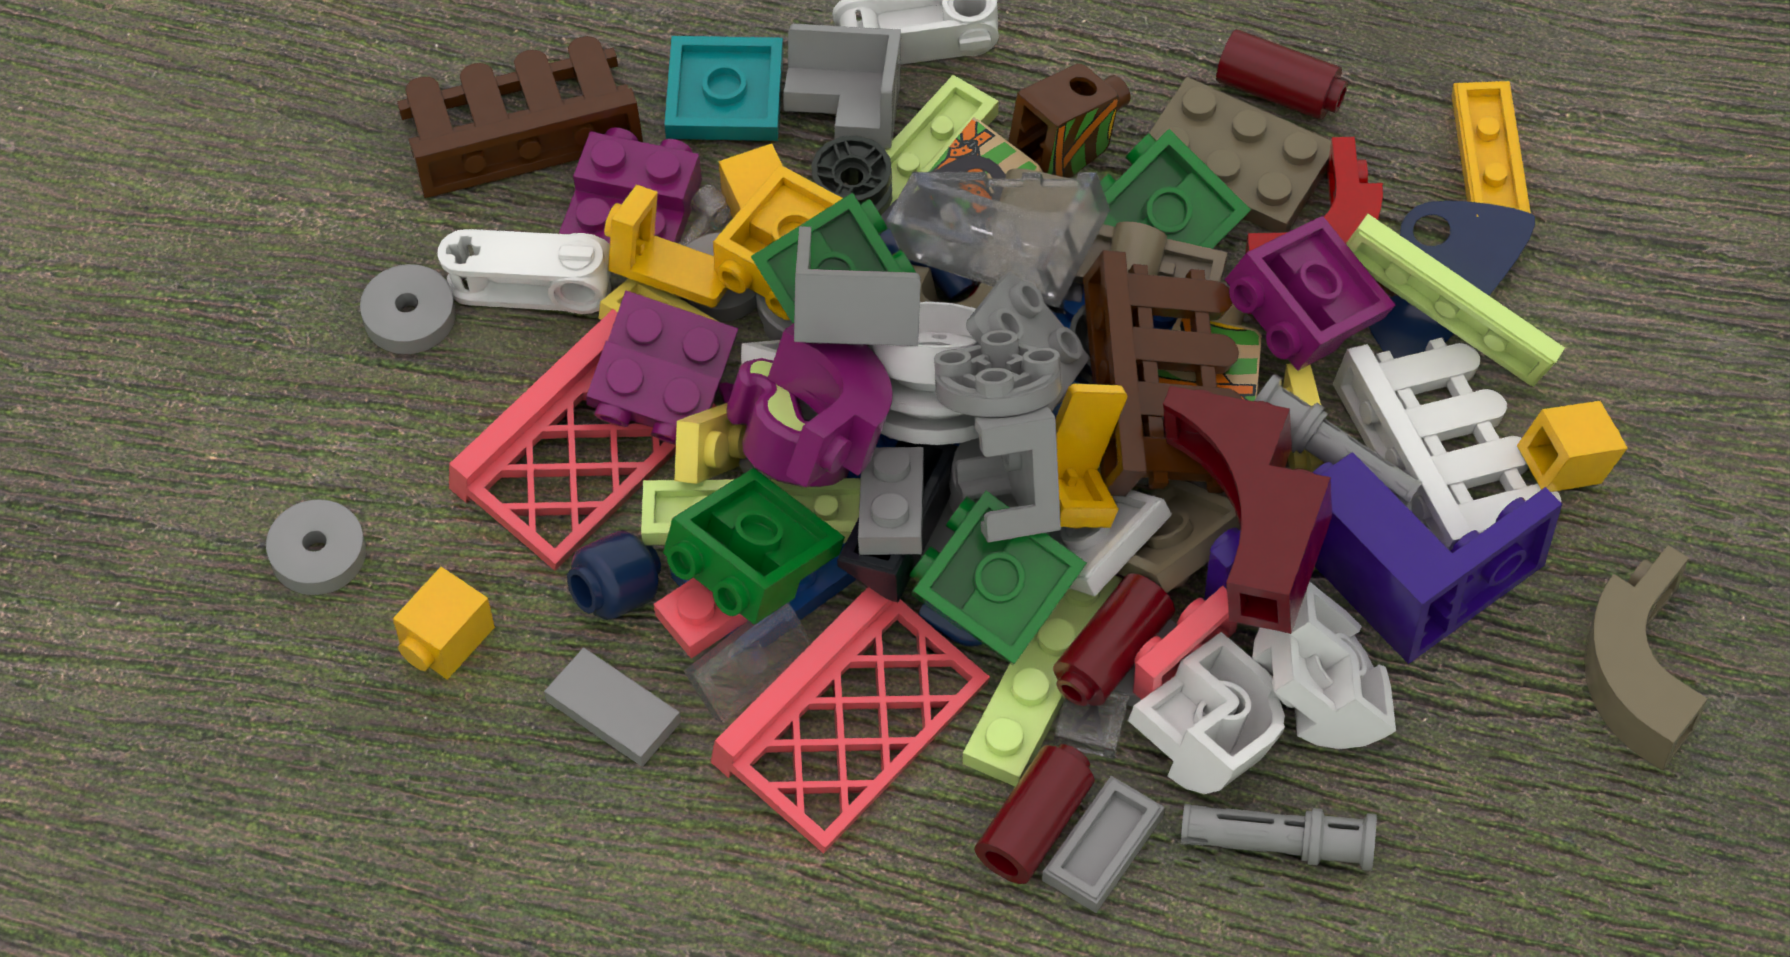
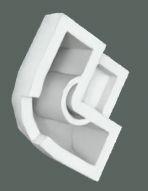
(1327, 676)
(1212, 716)

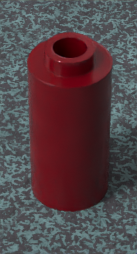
(1281, 75)
(1111, 640)
(1035, 813)

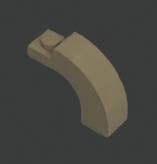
(1626, 682)

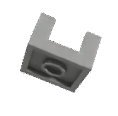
(1018, 461)

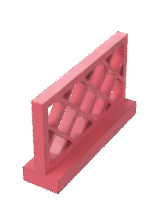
(535, 418)
(801, 689)

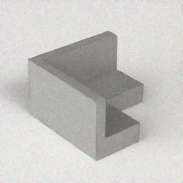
(847, 75)
(853, 304)

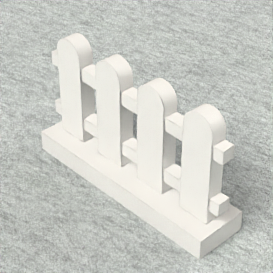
(1409, 435)

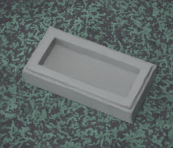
(612, 706)
(1103, 844)

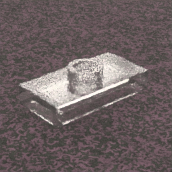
(747, 662)

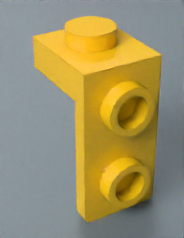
(654, 260)
(1082, 436)

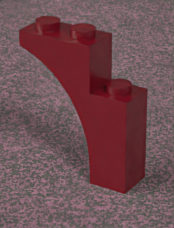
(1278, 508)

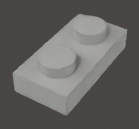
(892, 502)

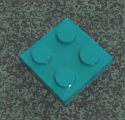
(724, 88)

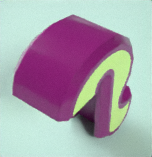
(771, 422)

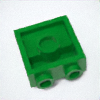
(1173, 193)
(841, 239)
(750, 545)
(994, 588)

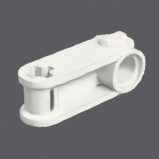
(928, 27)
(527, 269)

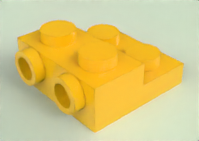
(772, 212)

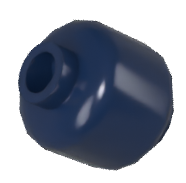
(614, 575)

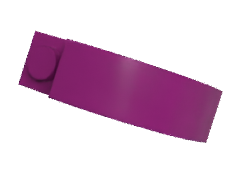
(846, 391)

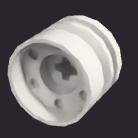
(915, 409)

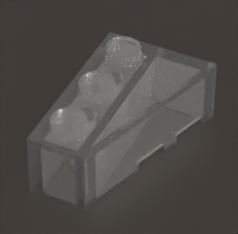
(1000, 226)

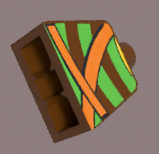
(1067, 119)

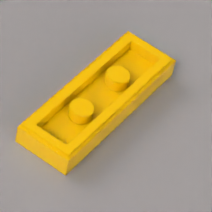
(1489, 144)

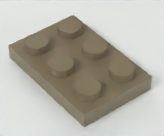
(1252, 151)

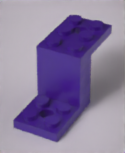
(1401, 571)

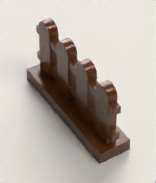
(521, 141)
(1120, 349)

